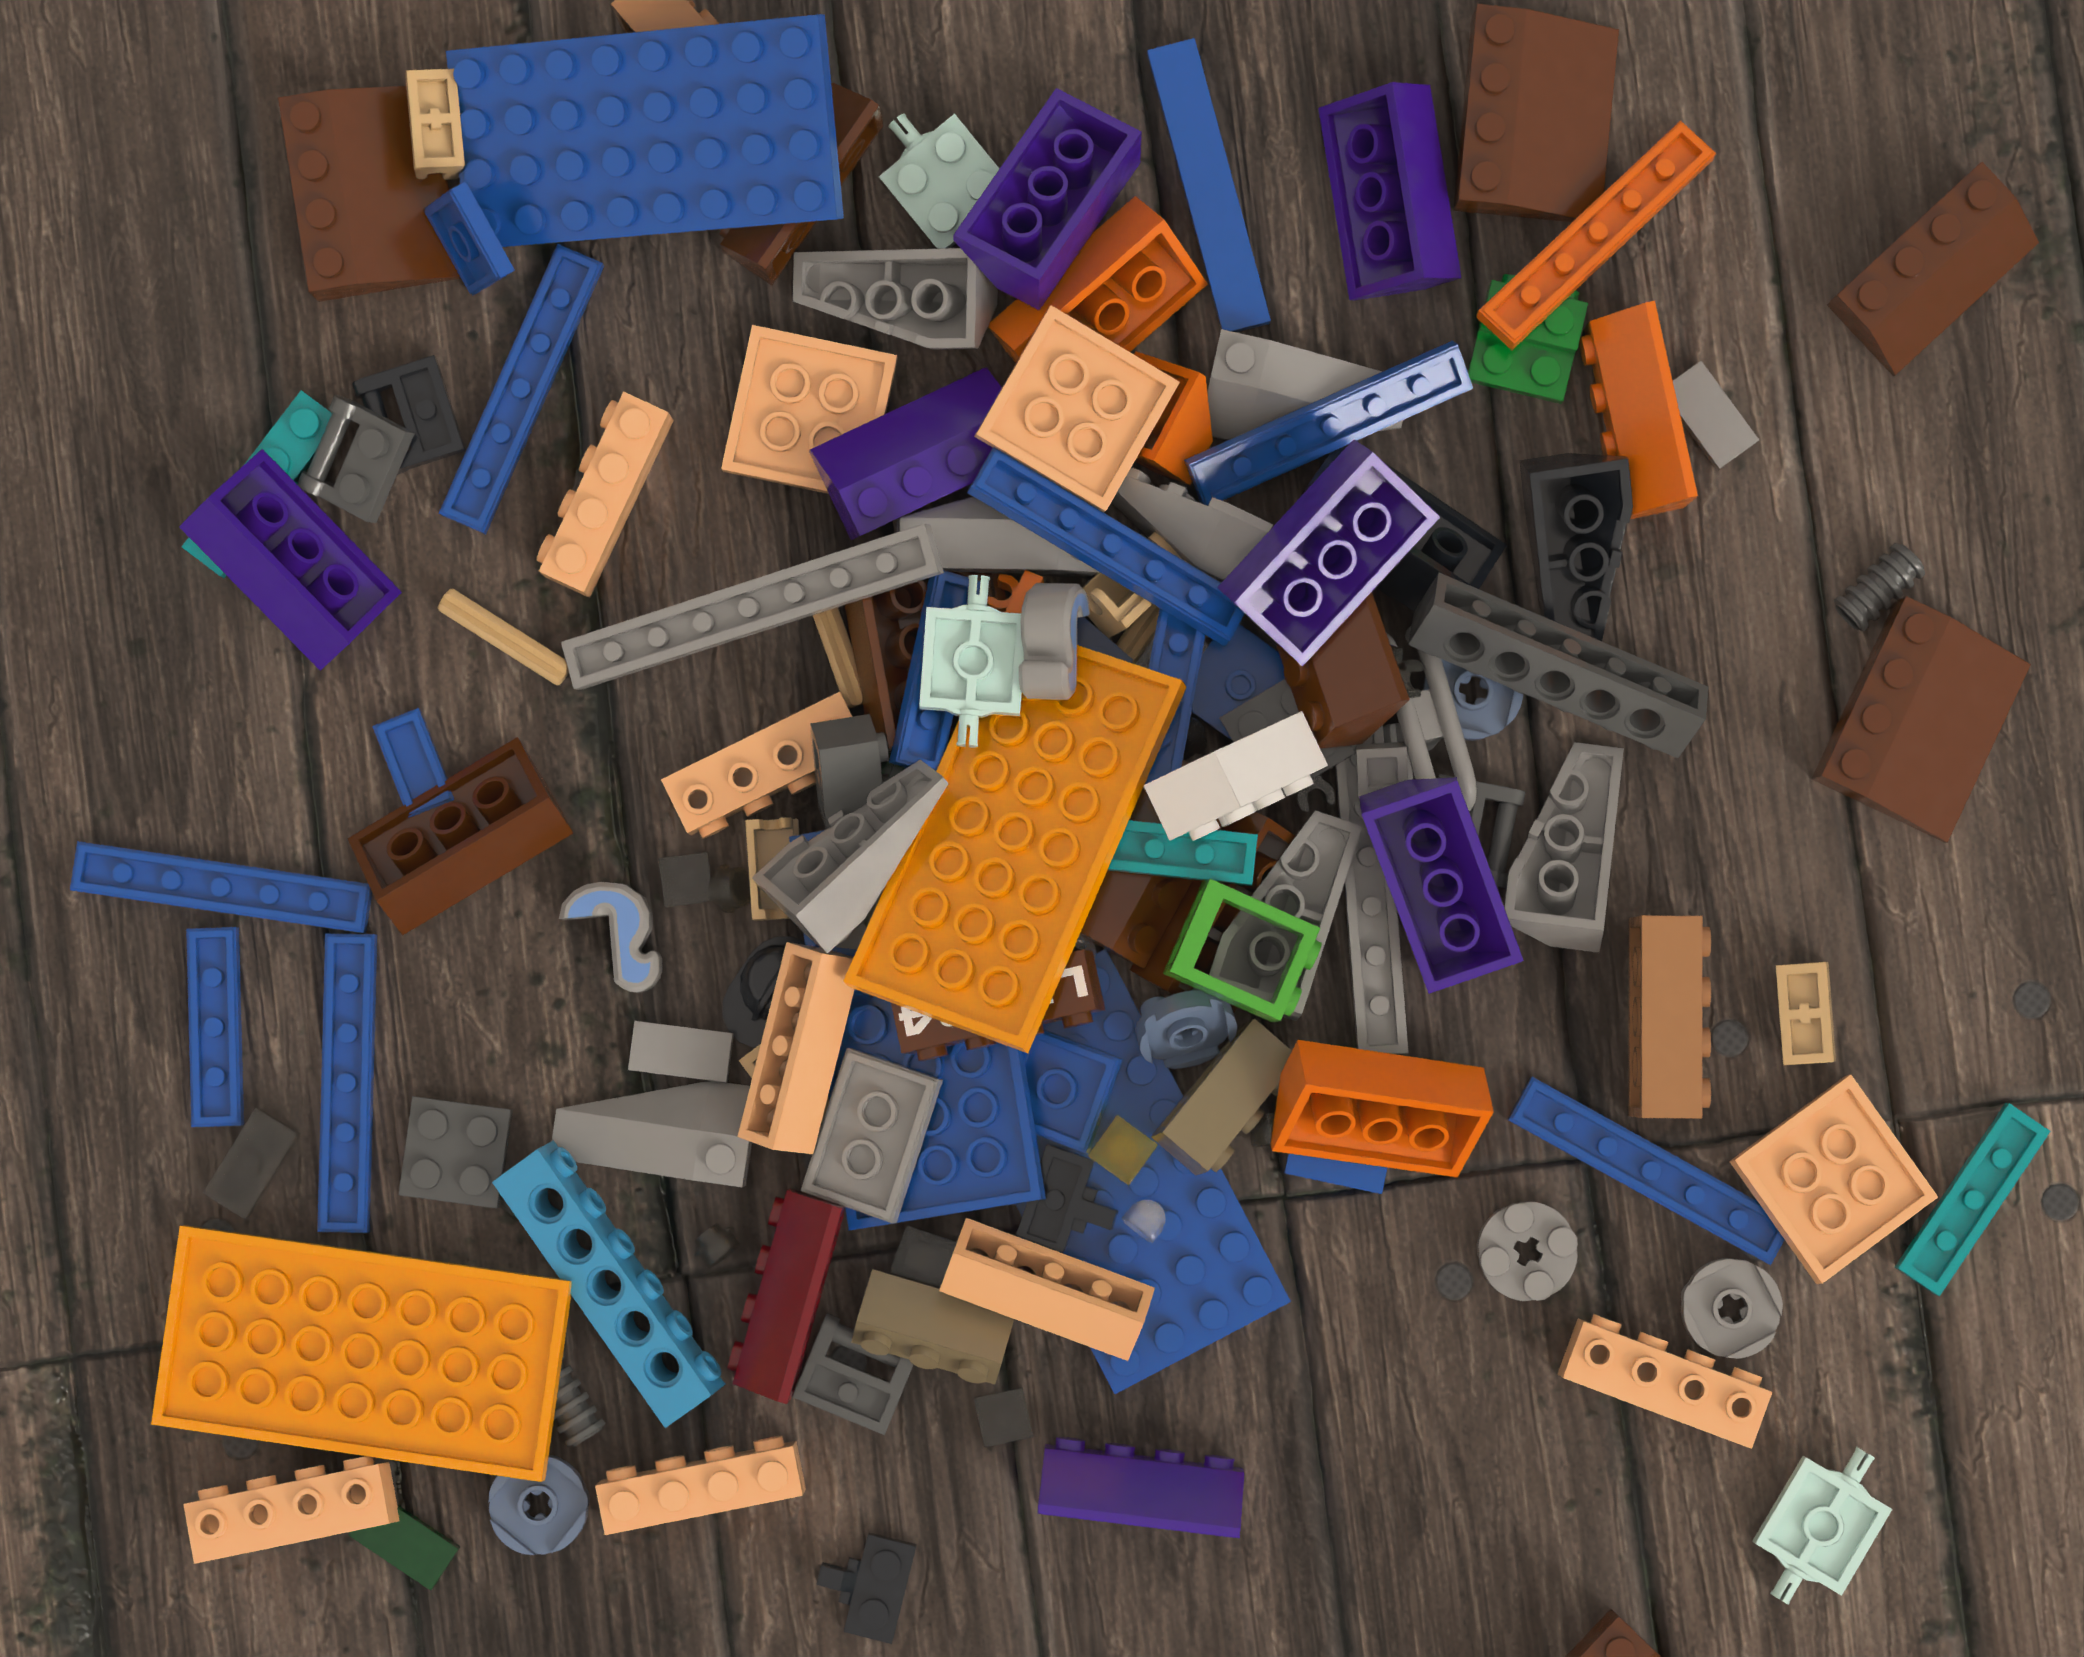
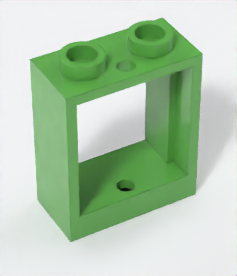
(1196, 929)

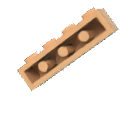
(605, 495)
(750, 771)
(798, 1050)
(1047, 1289)
(1664, 1382)
(700, 1487)
(291, 1511)

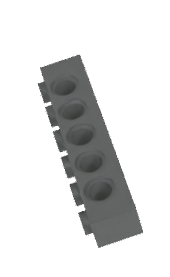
(1558, 665)

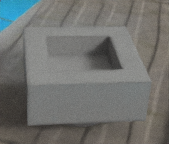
(1380, 765)

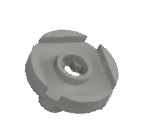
(1536, 1278)
(1759, 1316)

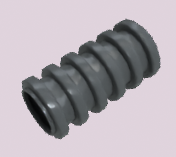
(1879, 587)
(573, 1411)

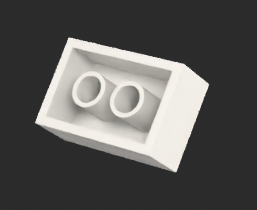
(1237, 779)

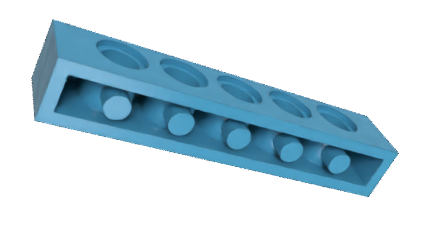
(608, 1310)

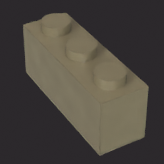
(1224, 1099)
(931, 1328)

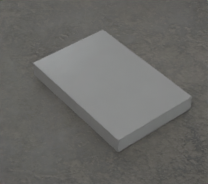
(871, 1135)

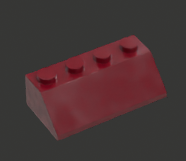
(788, 1295)

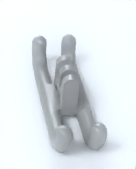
(1429, 720)

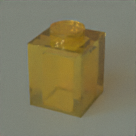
(1122, 1149)

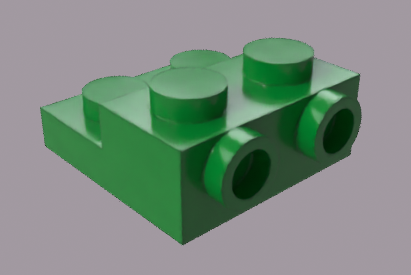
(1540, 362)

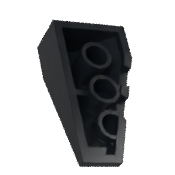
(1576, 533)

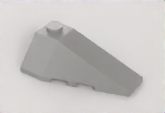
(908, 293)
(1265, 380)
(1205, 536)
(983, 540)
(1564, 867)
(840, 873)
(1301, 883)
(663, 1132)

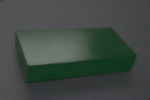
(410, 1547)

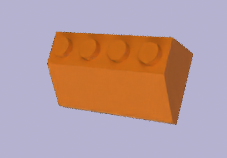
(1118, 285)
(1639, 407)
(1380, 1108)

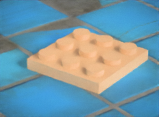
(797, 397)
(1077, 408)
(1833, 1179)

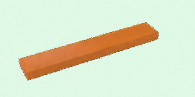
(1595, 235)

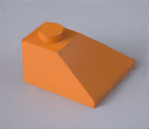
(1183, 425)

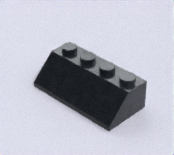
(1449, 547)

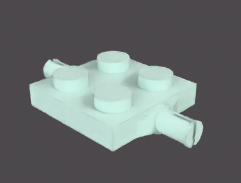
(939, 176)
(972, 661)
(1822, 1525)

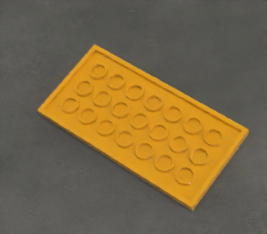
(1016, 853)
(362, 1353)

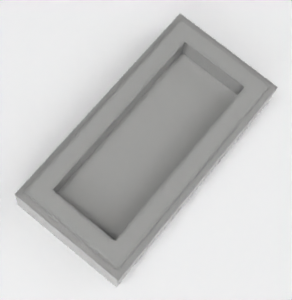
(1711, 416)
(681, 1051)

